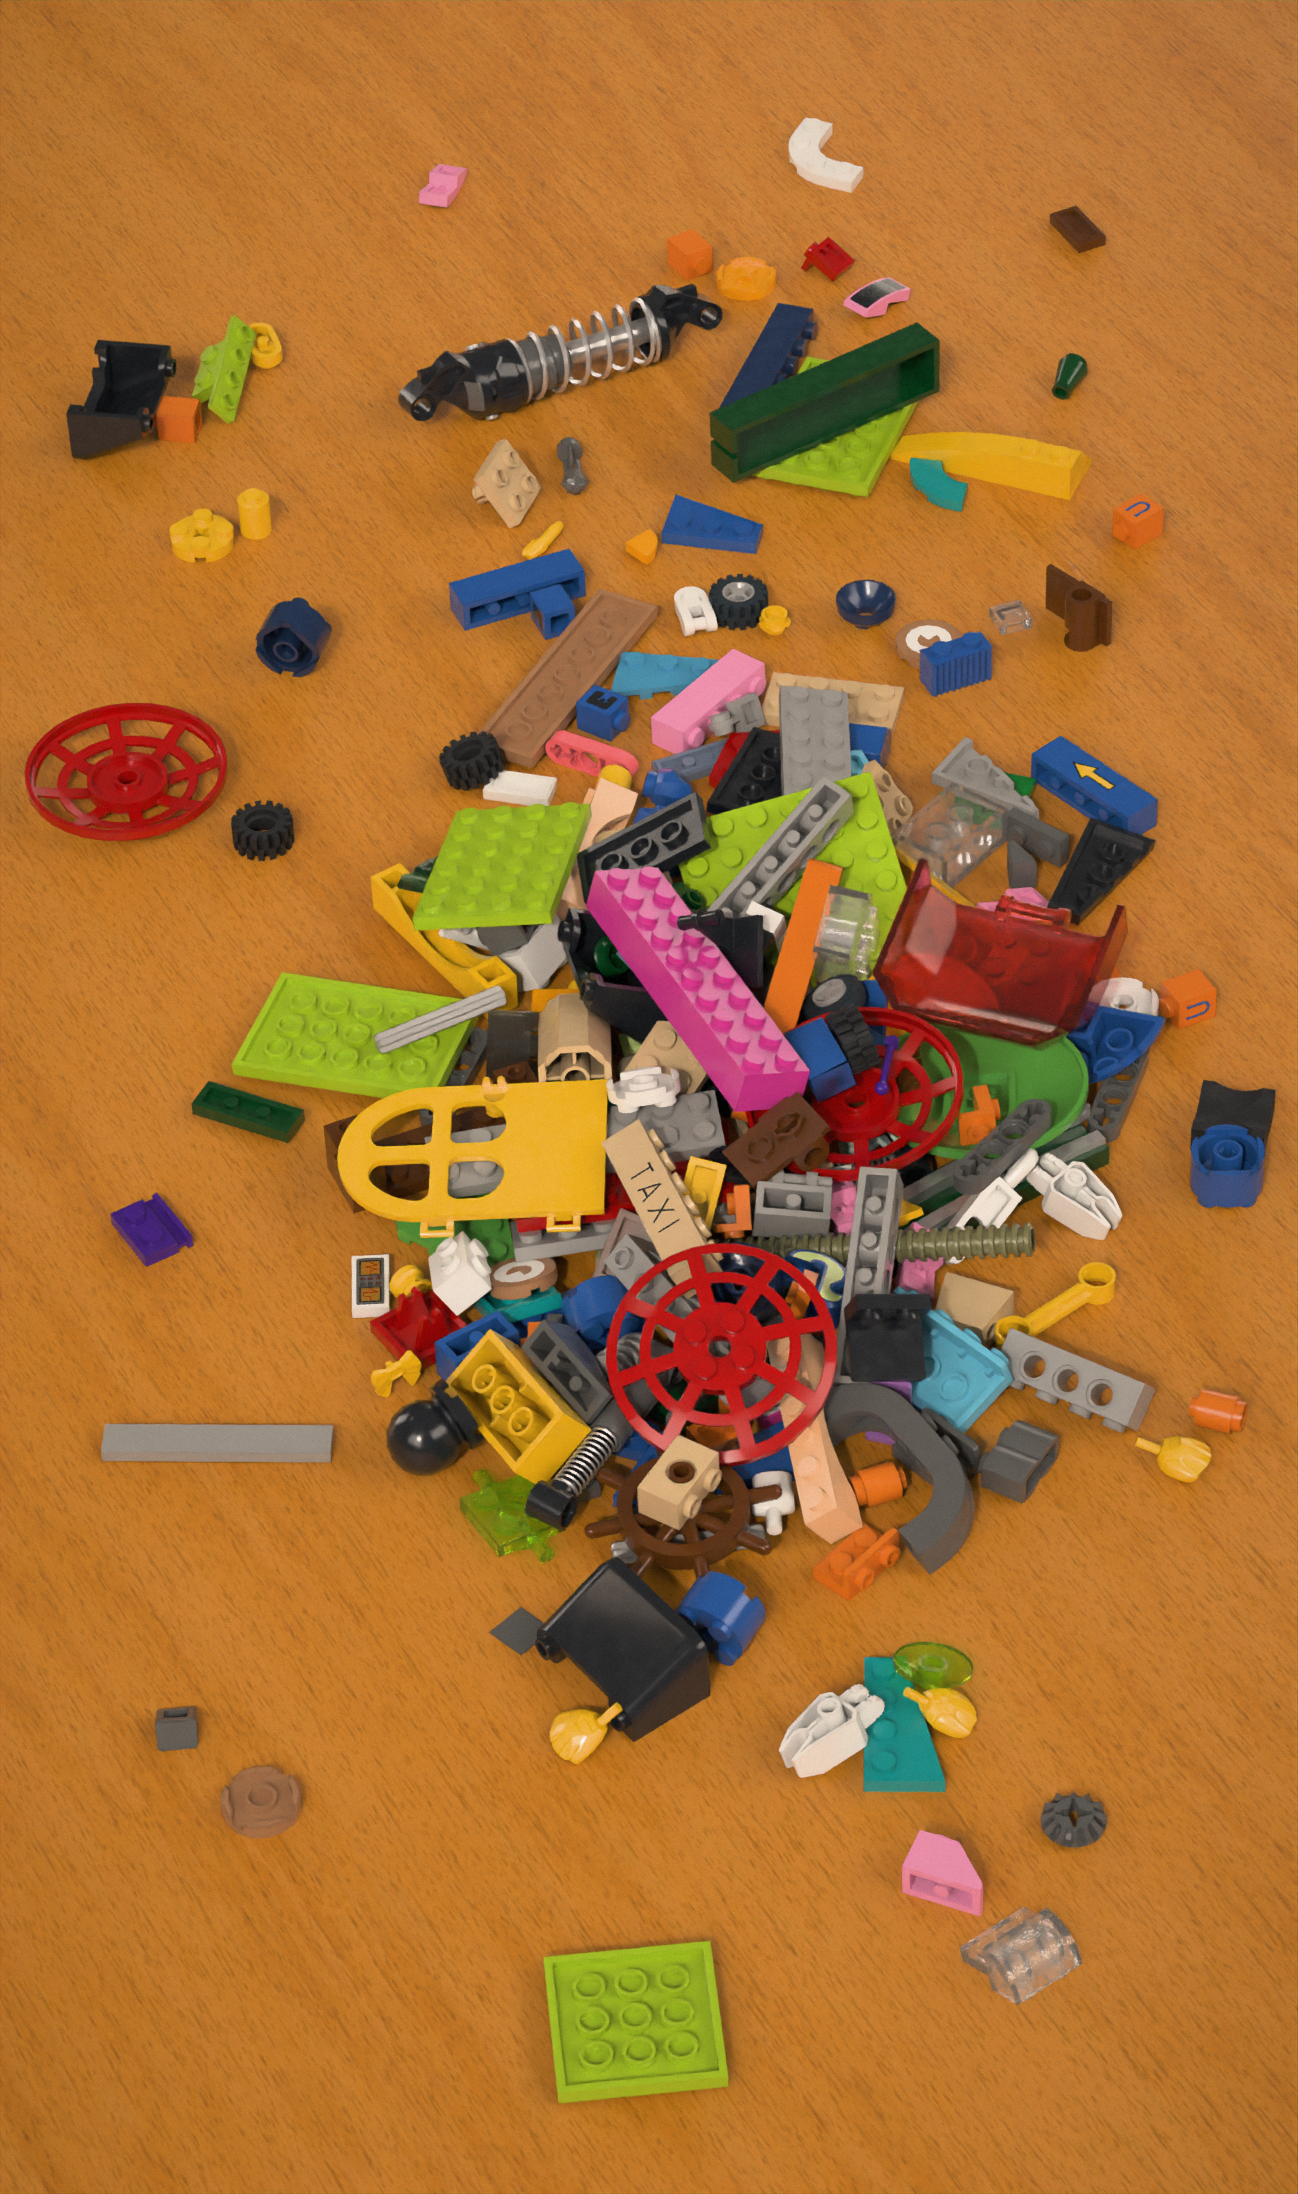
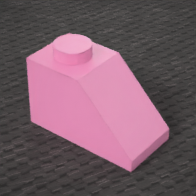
(942, 1874)

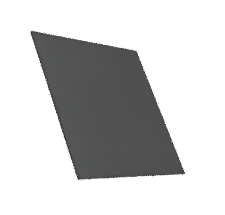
(518, 1631)

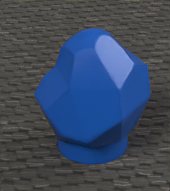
(665, 787)

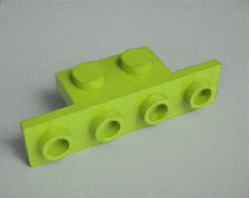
(224, 370)

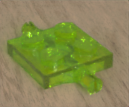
(501, 1518)

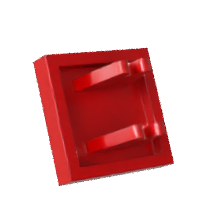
(416, 1326)

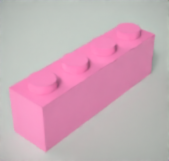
(685, 719)

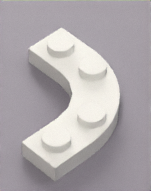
(816, 167)

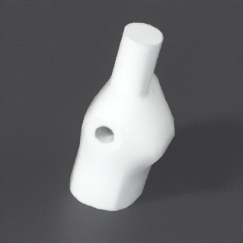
(774, 1509)

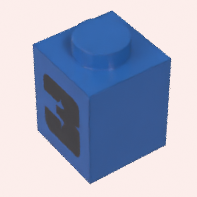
(551, 610)
(602, 713)

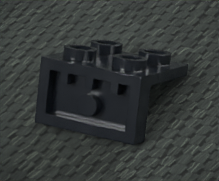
(886, 1337)

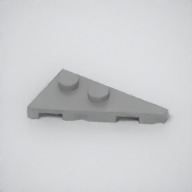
(982, 777)

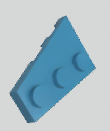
(655, 673)

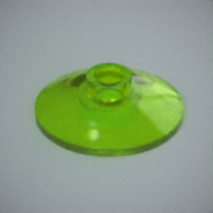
(932, 1665)

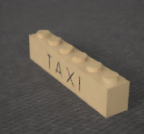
(660, 1198)

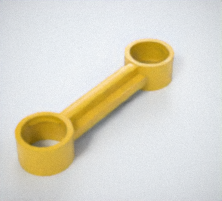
(1062, 1304)

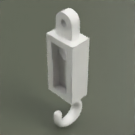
(997, 1200)

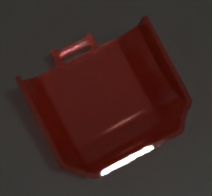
(995, 970)

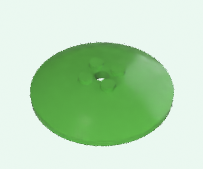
(1011, 1077)

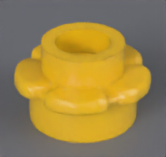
(774, 620)

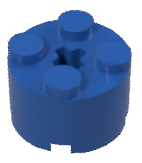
(1227, 1167)
(593, 1308)
(722, 1615)

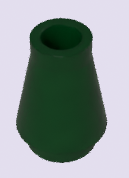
(1069, 374)

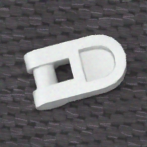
(692, 603)

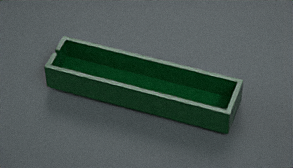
(824, 402)

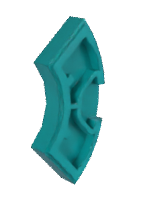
(936, 485)

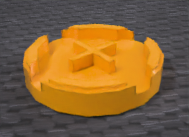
(746, 279)

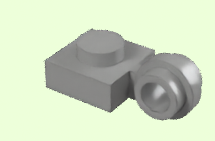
(741, 716)

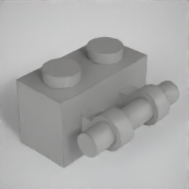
(793, 1205)

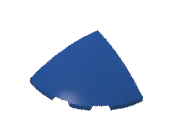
(1114, 1040)

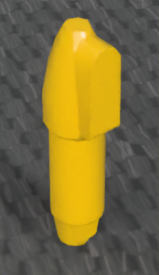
(540, 545)

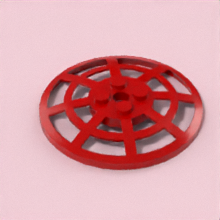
(112, 777)
(881, 1112)
(728, 1373)

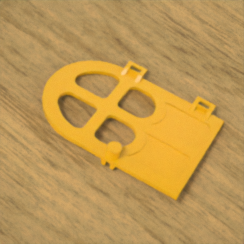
(546, 1152)

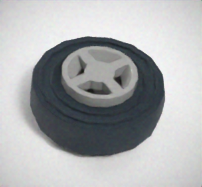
(833, 995)

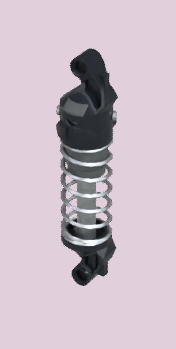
(510, 373)

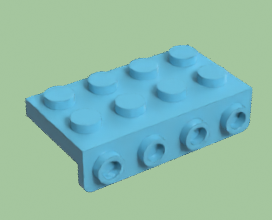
(960, 1371)

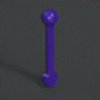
(891, 1043)

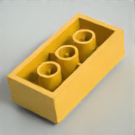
(517, 1408)

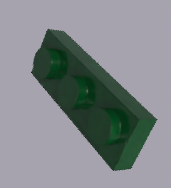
(248, 1111)

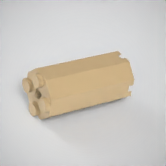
(572, 1042)

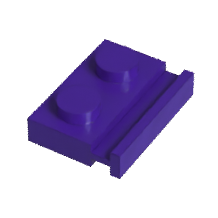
(151, 1230)

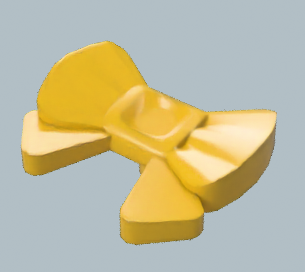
(408, 1367)

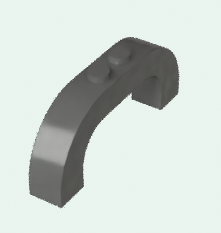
(949, 1516)

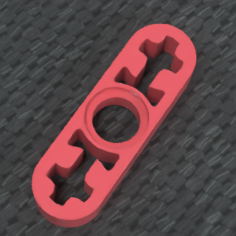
(571, 751)

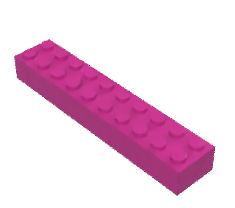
(696, 989)

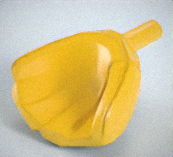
(1179, 1456)
(945, 1710)
(580, 1731)

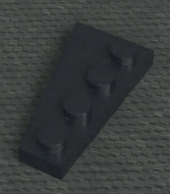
(1097, 867)

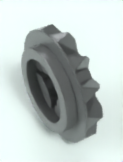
(1057, 1824)

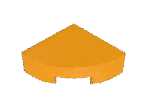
(643, 547)

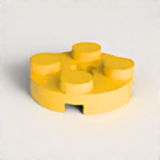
(202, 537)

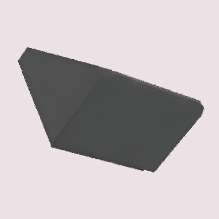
(1020, 867)
(176, 1728)

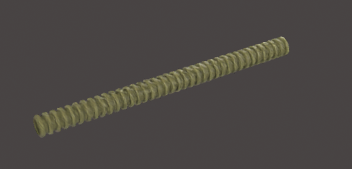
(911, 1244)

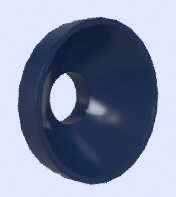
(865, 597)

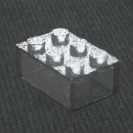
(954, 832)
(846, 935)

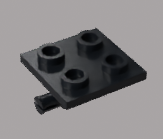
(736, 938)

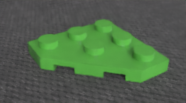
(492, 1233)

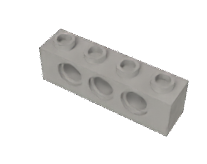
(1129, 1396)

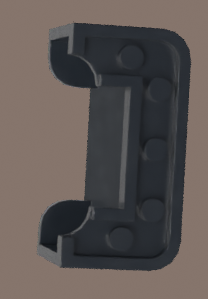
(122, 397)
(617, 1001)
(629, 1648)

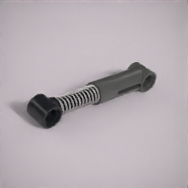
(558, 1500)

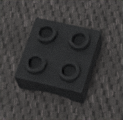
(1234, 1107)

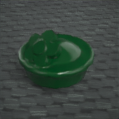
(606, 959)

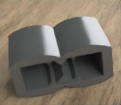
(1019, 1460)

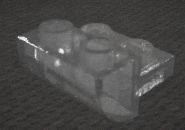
(1023, 1953)

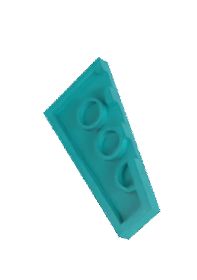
(899, 1743)

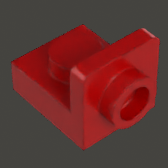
(828, 259)

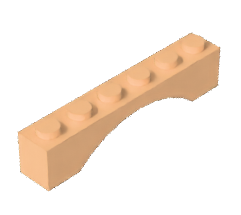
(610, 810)
(822, 1487)

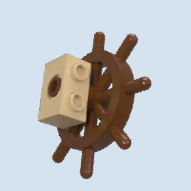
(672, 1494)

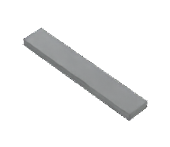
(217, 1443)

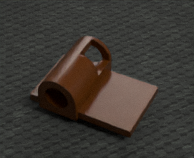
(1082, 607)
(770, 1146)

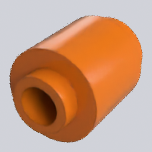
(1218, 1411)
(878, 1484)

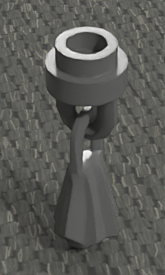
(569, 452)

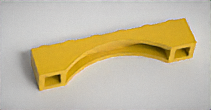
(454, 960)

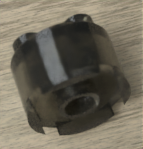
(511, 1039)

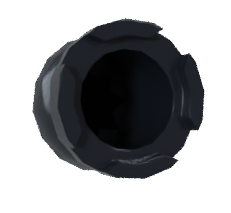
(429, 1433)

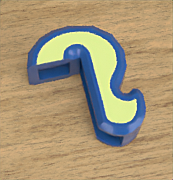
(829, 1282)

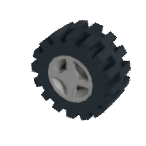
(738, 601)

